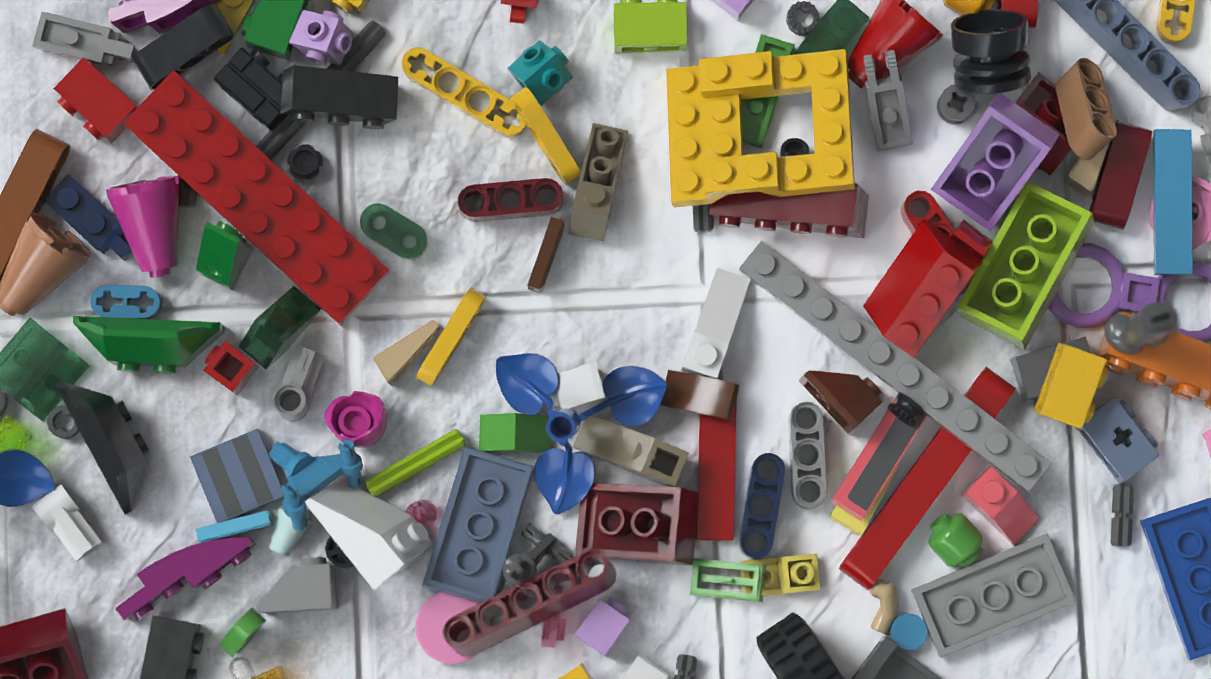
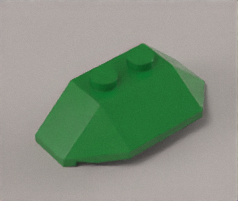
(148, 341)

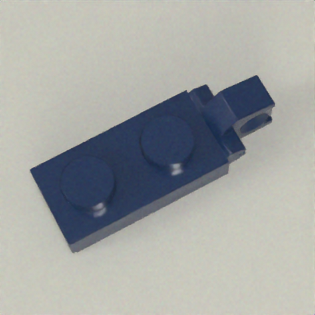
(88, 217)

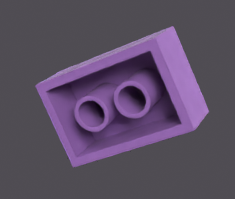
(995, 161)

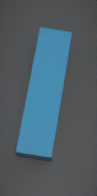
(1172, 202)

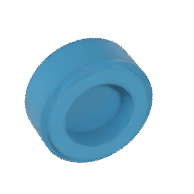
(908, 631)

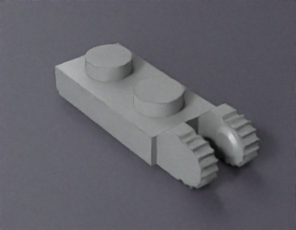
(887, 105)

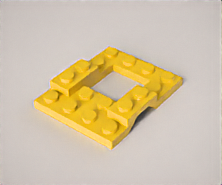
(708, 128)

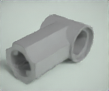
(299, 380)

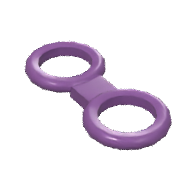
(1128, 293)

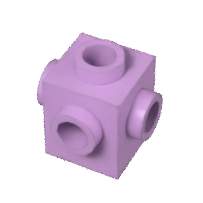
(321, 37)

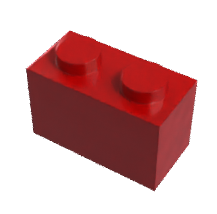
(95, 99)

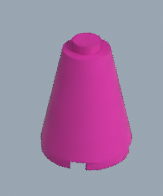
(149, 221)

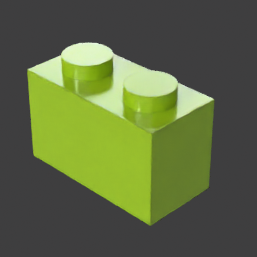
(650, 26)

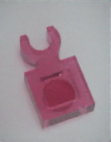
(553, 628)

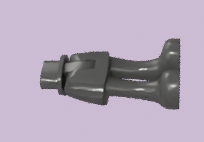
(1147, 327)

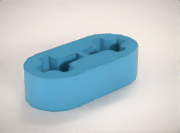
(126, 293)

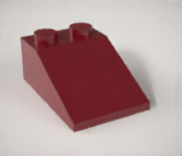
(639, 523)

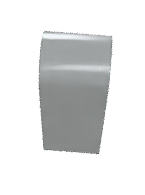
(807, 437)

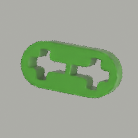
(242, 632)

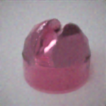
(420, 515)

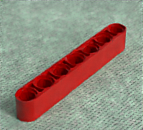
(919, 488)

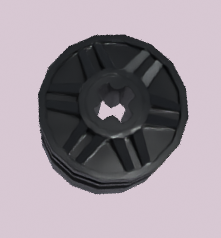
(991, 51)

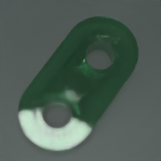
(394, 232)

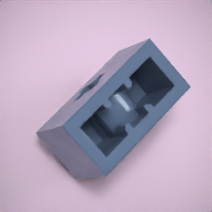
(1120, 460)

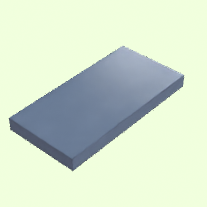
(478, 526)

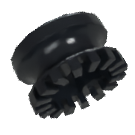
(906, 408)

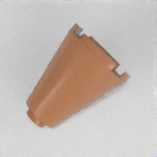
(39, 264)

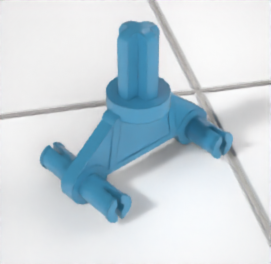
(311, 474)

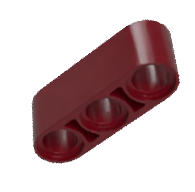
(1120, 175)
(525, 189)

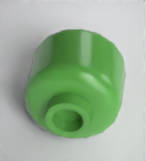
(955, 540)

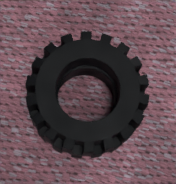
(795, 651)

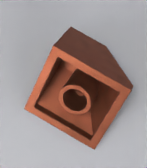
(843, 396)

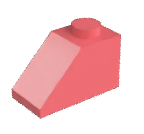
(1000, 505)

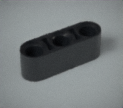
(183, 45)

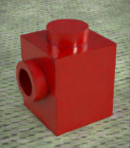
(230, 367)

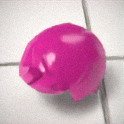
(357, 418)

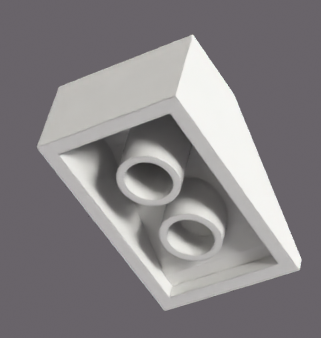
(370, 531)

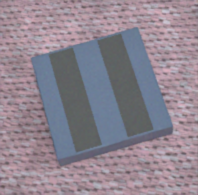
(237, 476)

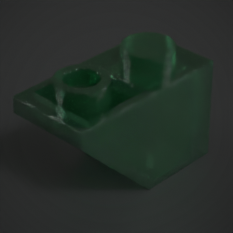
(279, 327)

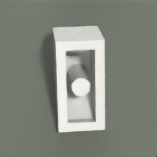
(579, 388)

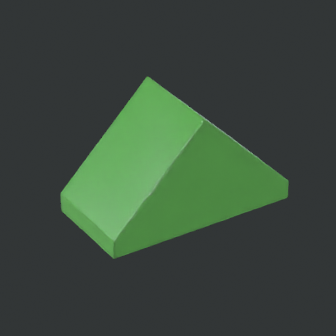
(514, 433)

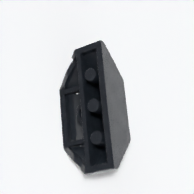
(109, 440)

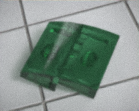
(34, 364)

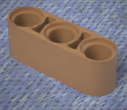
(1085, 108)

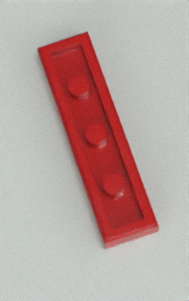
(716, 478)

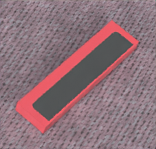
(875, 464)

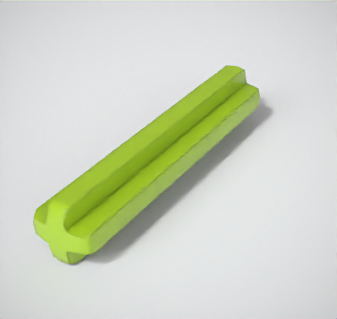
(415, 463)

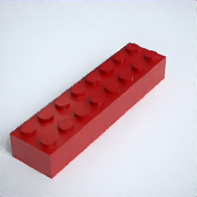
(256, 197)

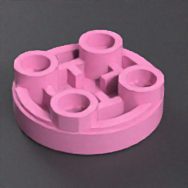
(430, 627)

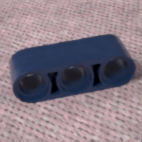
(760, 487)

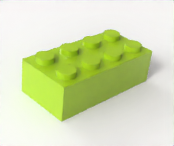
(1026, 265)

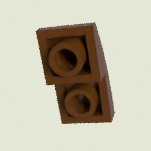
(700, 395)

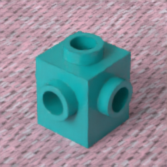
(541, 71)

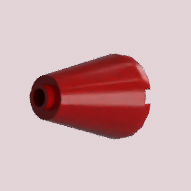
(891, 27)

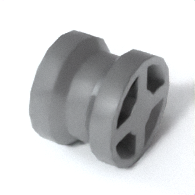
(949, 107)

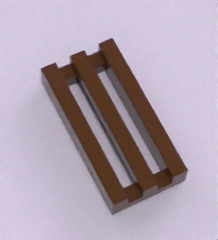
(546, 255)

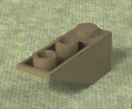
(597, 182)
(631, 451)

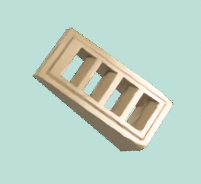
(1085, 173)
(402, 353)

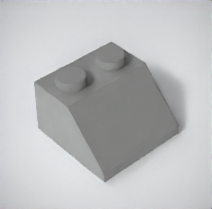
(303, 588)

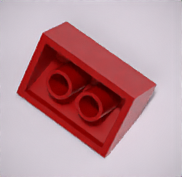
(920, 287)

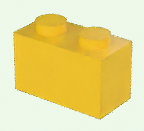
(1071, 386)

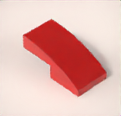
(971, 239)

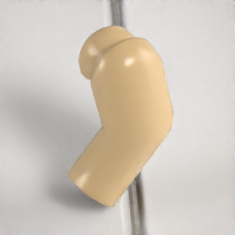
(888, 605)

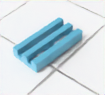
(235, 527)

